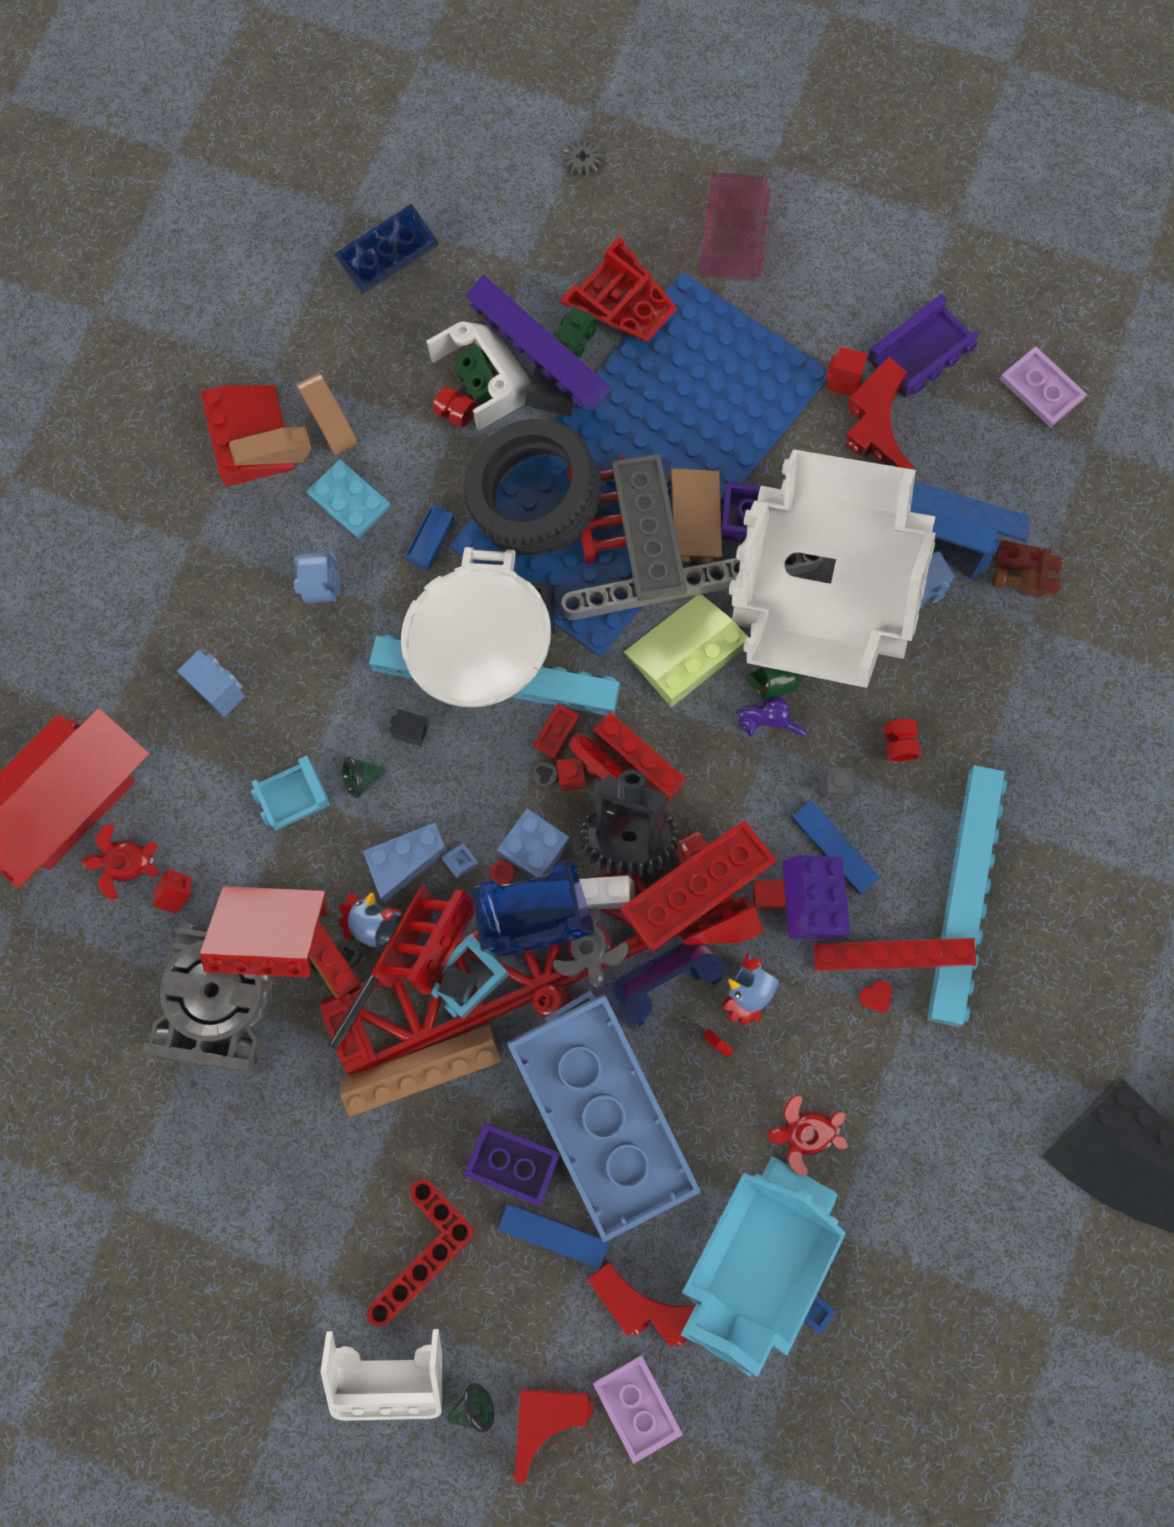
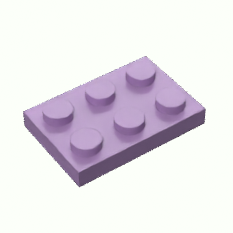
(1043, 386)
(637, 1409)

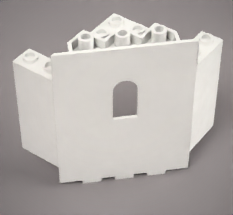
(879, 575)

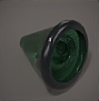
(360, 775)
(468, 1415)

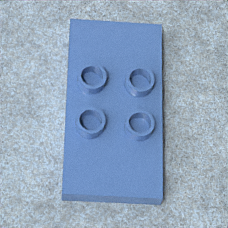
(603, 1117)

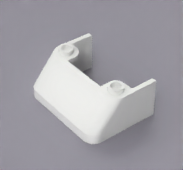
(509, 385)
(382, 1387)

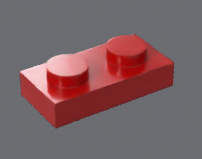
(556, 731)

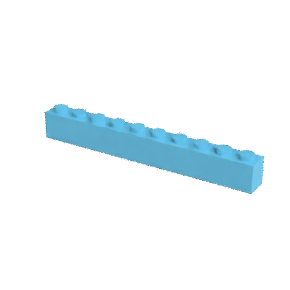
(547, 687)
(967, 890)

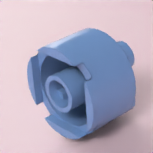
(317, 577)

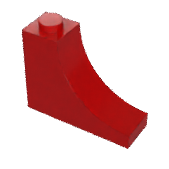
(543, 1415)

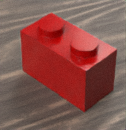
(845, 371)

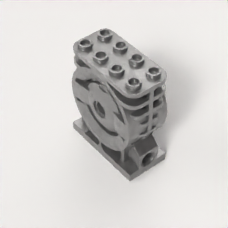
(194, 989)

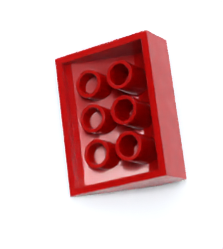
(238, 413)

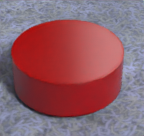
(503, 872)

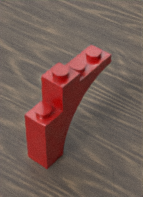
(873, 405)

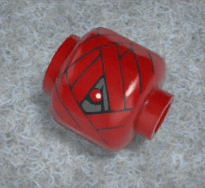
(550, 998)

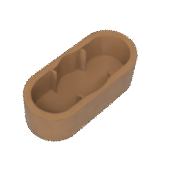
(327, 414)

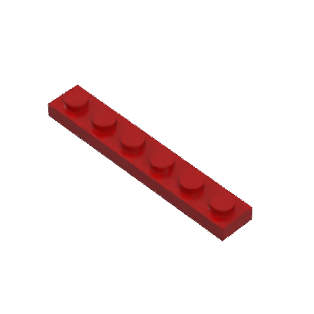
(895, 954)

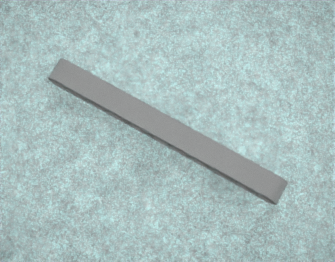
(701, 573)

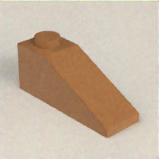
(272, 447)

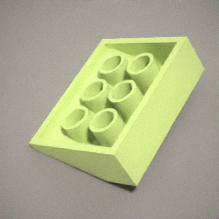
(687, 648)

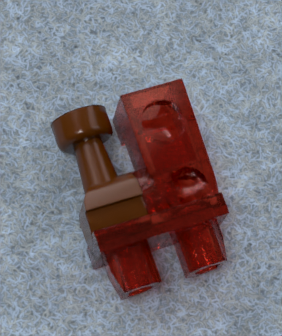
(1033, 567)

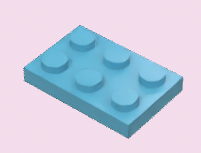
(348, 499)

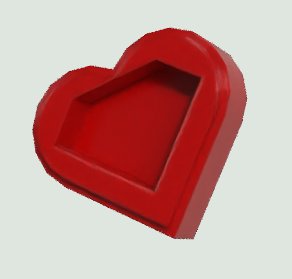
(876, 997)
(718, 1043)

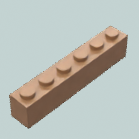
(419, 1070)

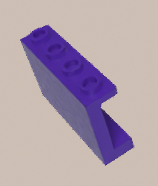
(925, 345)

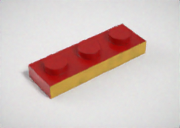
(331, 964)

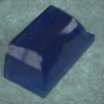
(386, 249)

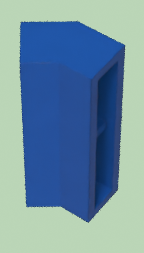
(429, 537)

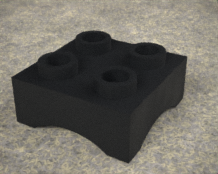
(547, 396)

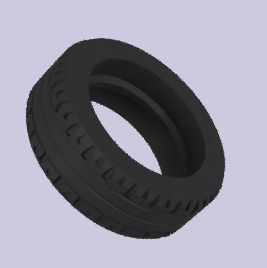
(506, 449)

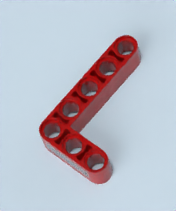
(427, 1257)

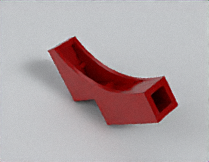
(633, 1309)

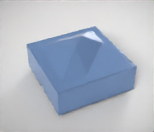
(460, 860)

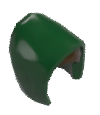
(773, 682)

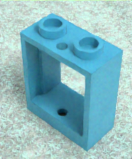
(498, 970)

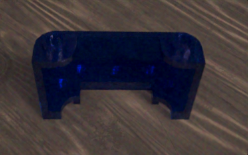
(532, 912)
(633, 986)

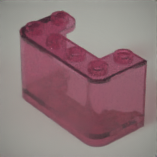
(735, 226)

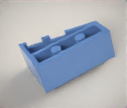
(403, 858)

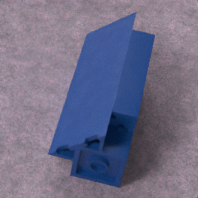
(968, 521)

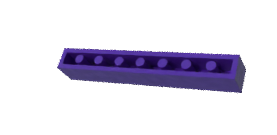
(538, 342)

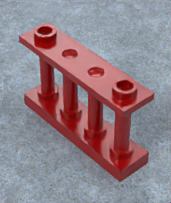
(592, 546)
(439, 946)

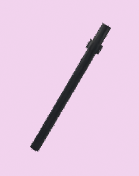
(354, 1011)

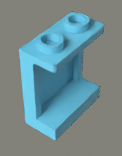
(290, 795)

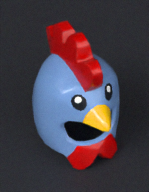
(367, 920)
(749, 992)

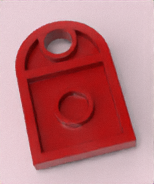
(595, 757)

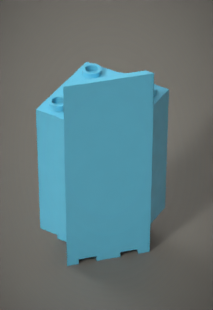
(762, 1267)

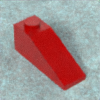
(725, 925)

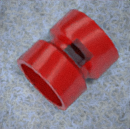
(455, 407)
(902, 741)

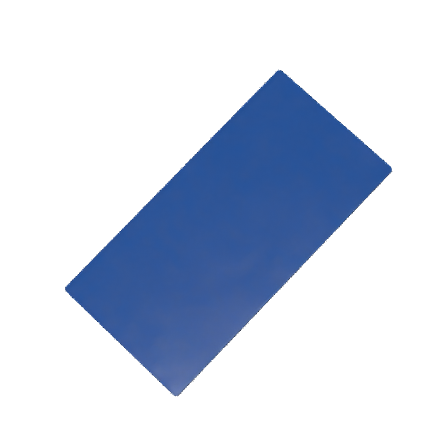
(700, 394)

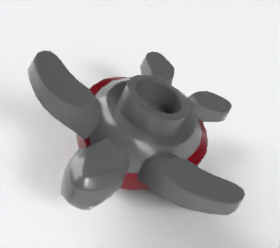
(592, 954)

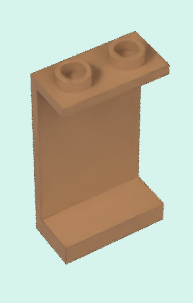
(696, 514)

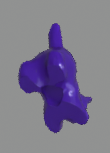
(772, 714)

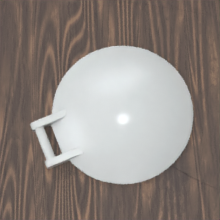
(476, 632)

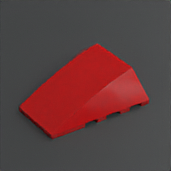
(623, 295)

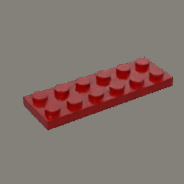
(697, 886)

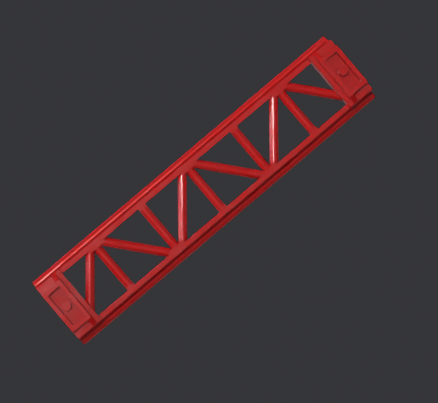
(357, 1049)

